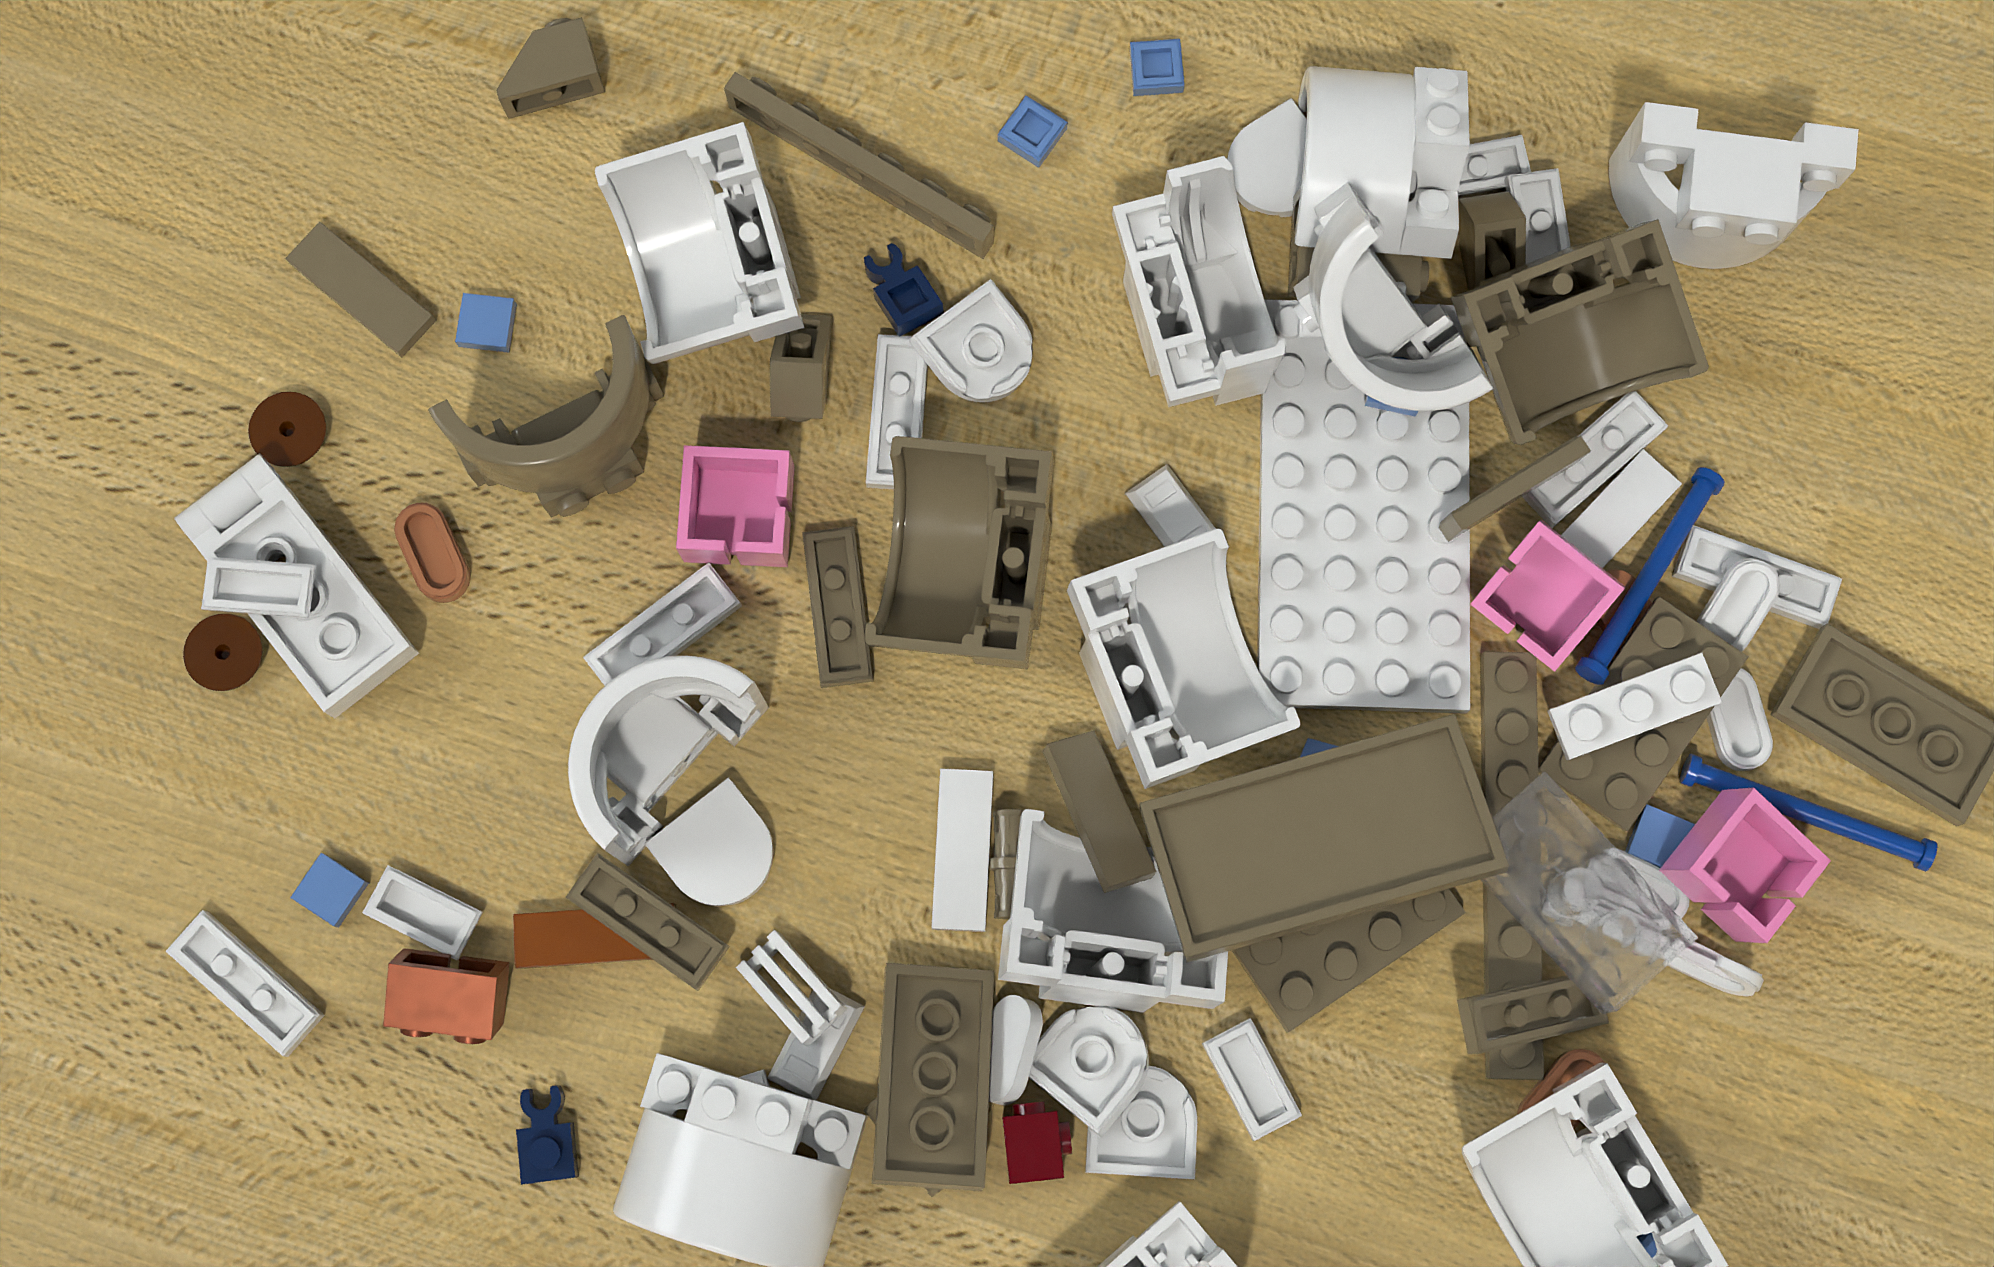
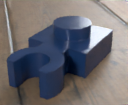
(903, 296)
(546, 1148)

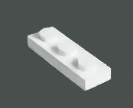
(1634, 706)

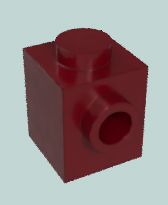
(1035, 1143)

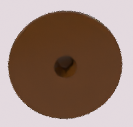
(287, 429)
(222, 652)

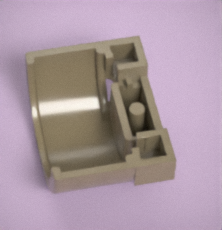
(1569, 339)
(573, 448)
(963, 556)

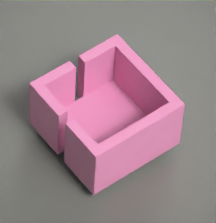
(735, 506)
(1550, 594)
(1737, 857)

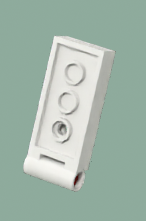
(349, 636)

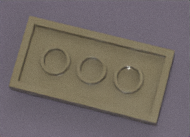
(1890, 724)
(1626, 774)
(1322, 963)
(933, 1077)

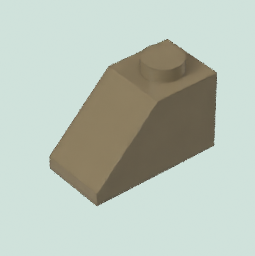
(551, 70)
(1491, 236)
(801, 370)

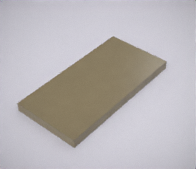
(1322, 838)

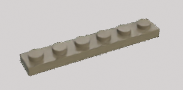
(877, 174)

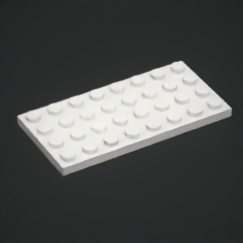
(1353, 572)

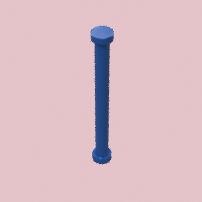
(1594, 667)
(1920, 853)

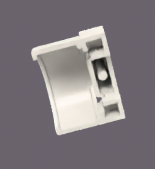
(1392, 144)
(1735, 190)
(702, 258)
(1370, 318)
(1173, 659)
(647, 738)
(1096, 944)
(732, 1168)
(1586, 1192)

